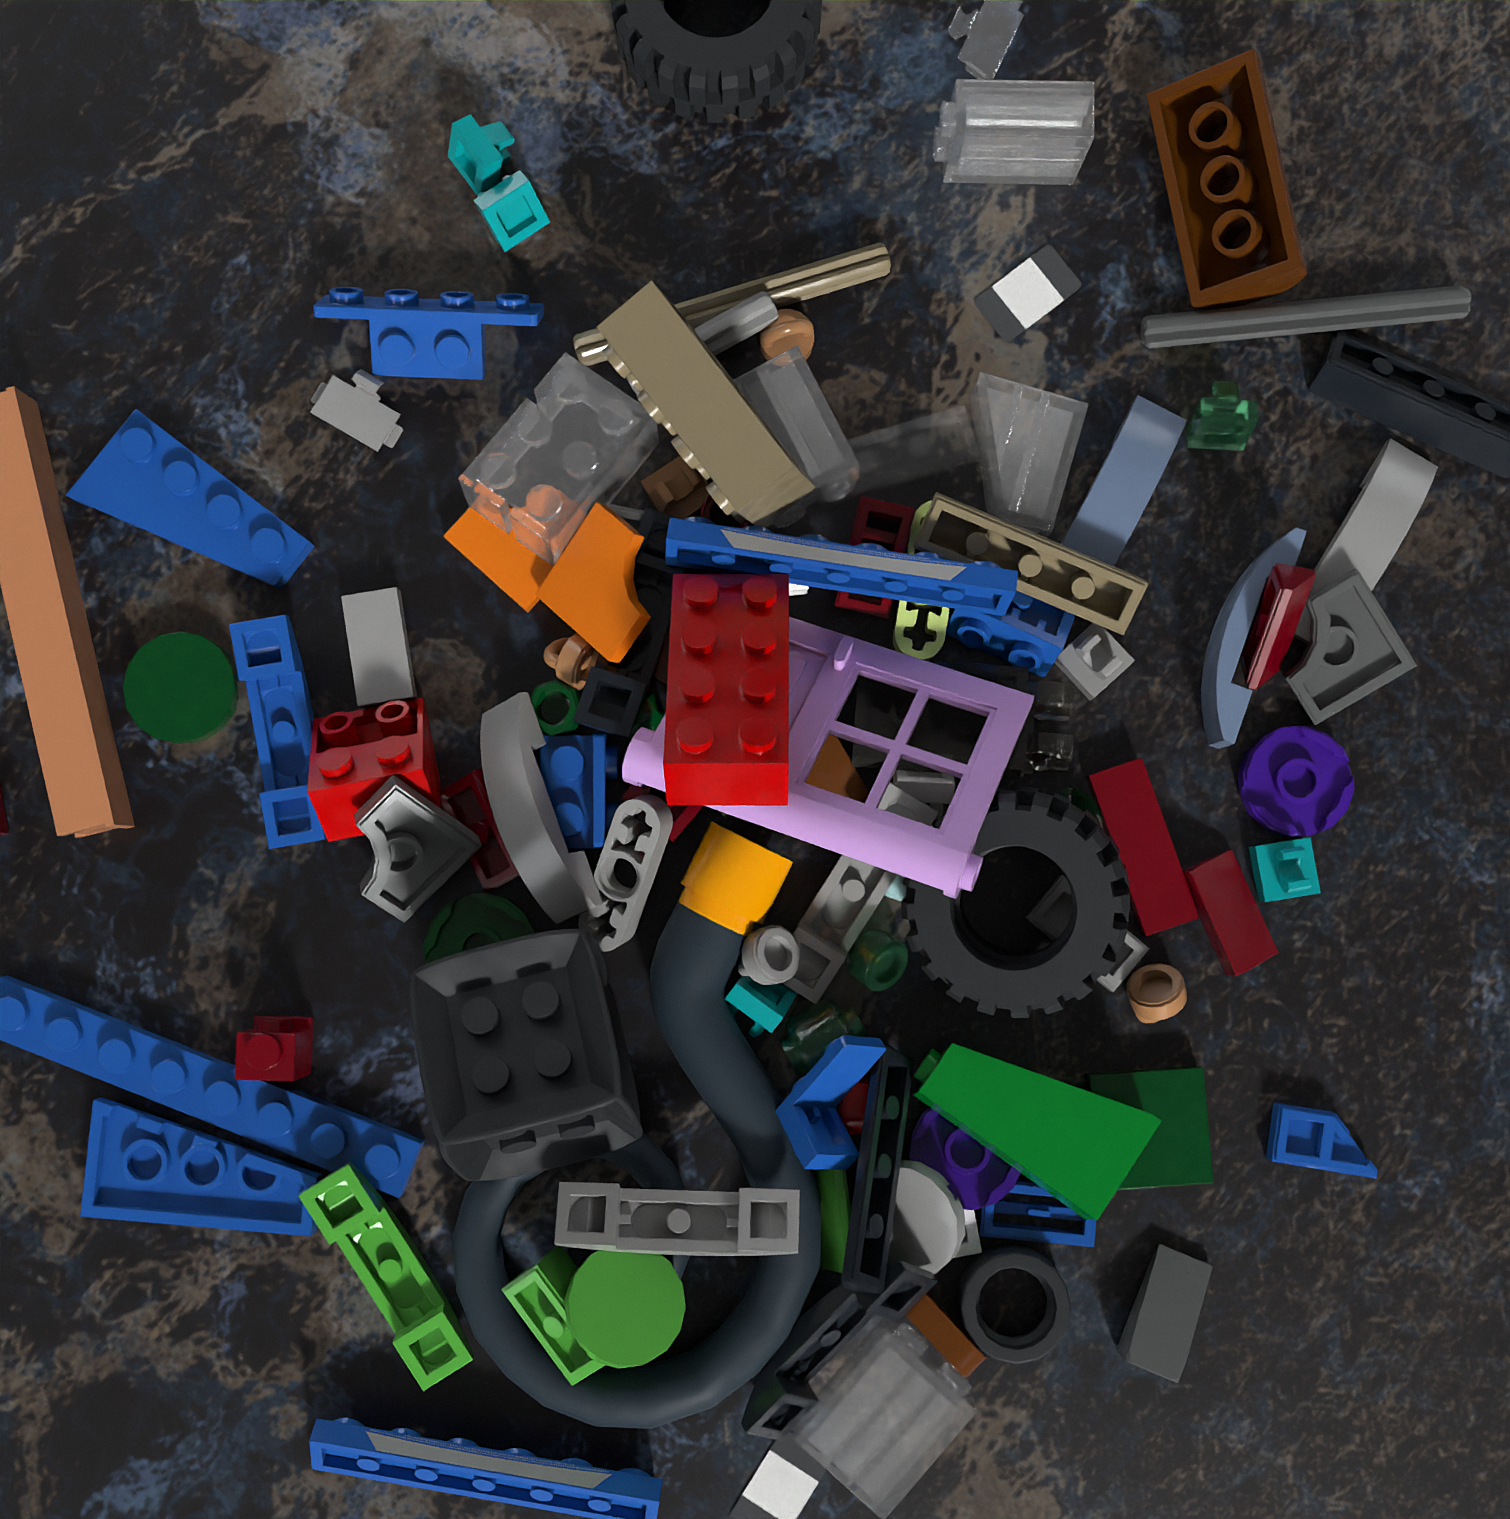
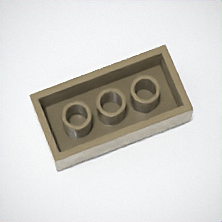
(703, 405)

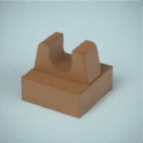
(676, 489)

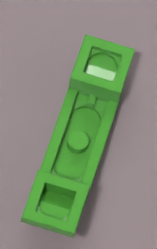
(392, 1272)

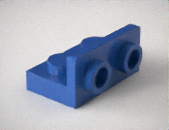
(1026, 636)
(577, 783)

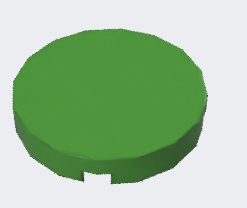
(624, 1307)

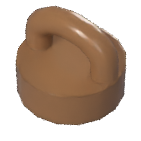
(788, 331)
(571, 659)
(1156, 992)

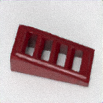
(885, 510)

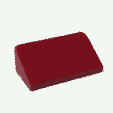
(1275, 622)
(470, 805)
(1229, 913)

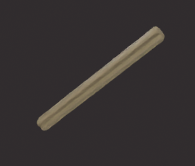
(783, 288)

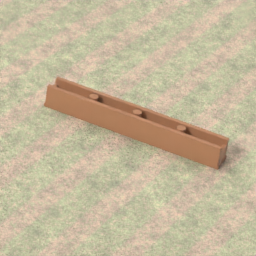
(54, 634)

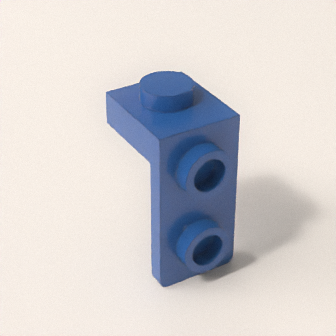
(810, 1110)

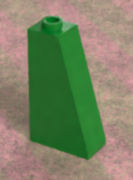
(1046, 1129)

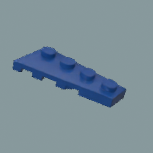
(176, 495)
(181, 1176)

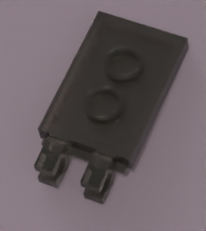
(955, 731)

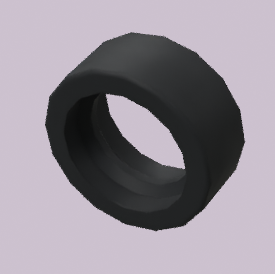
(1038, 1340)

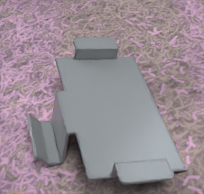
(357, 410)

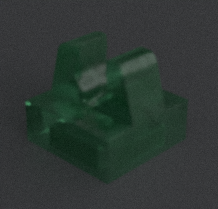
(1223, 420)

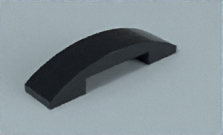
(618, 690)
(783, 1389)

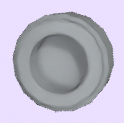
(769, 955)

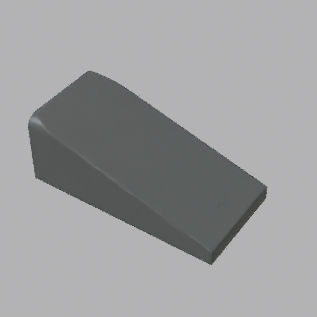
(1165, 1313)

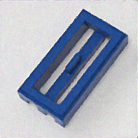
(988, 1228)

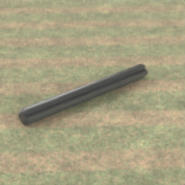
(1305, 316)

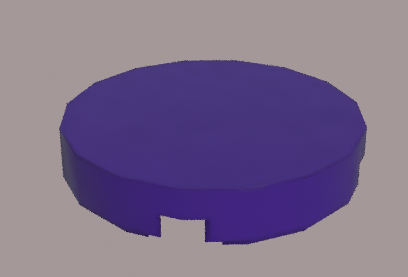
(1295, 781)
(969, 1167)

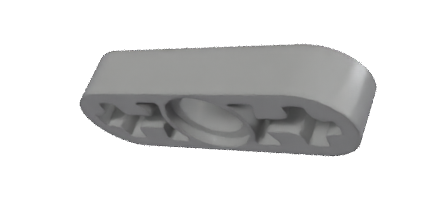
(644, 857)

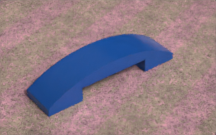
(282, 726)

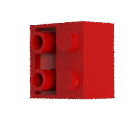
(360, 752)

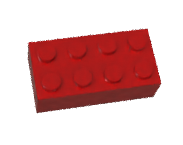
(728, 691)

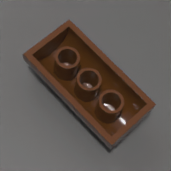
(1227, 185)

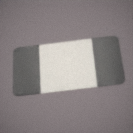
(1027, 293)
(780, 1483)

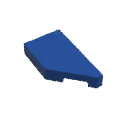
(1314, 1141)

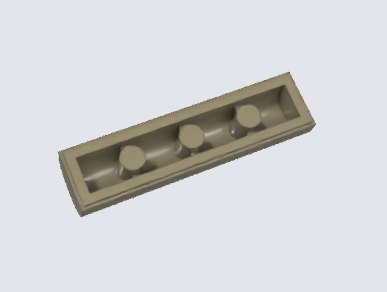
(1043, 566)

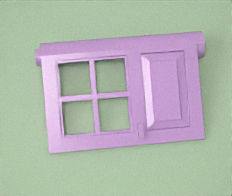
(820, 680)

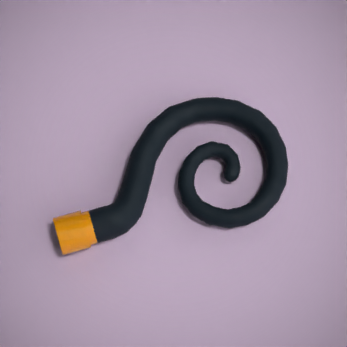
(723, 898)

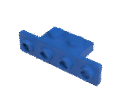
(428, 335)

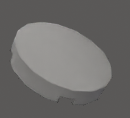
(925, 1220)

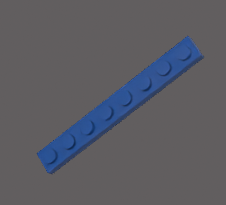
(204, 1086)

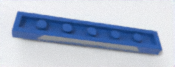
(841, 567)
(481, 1472)

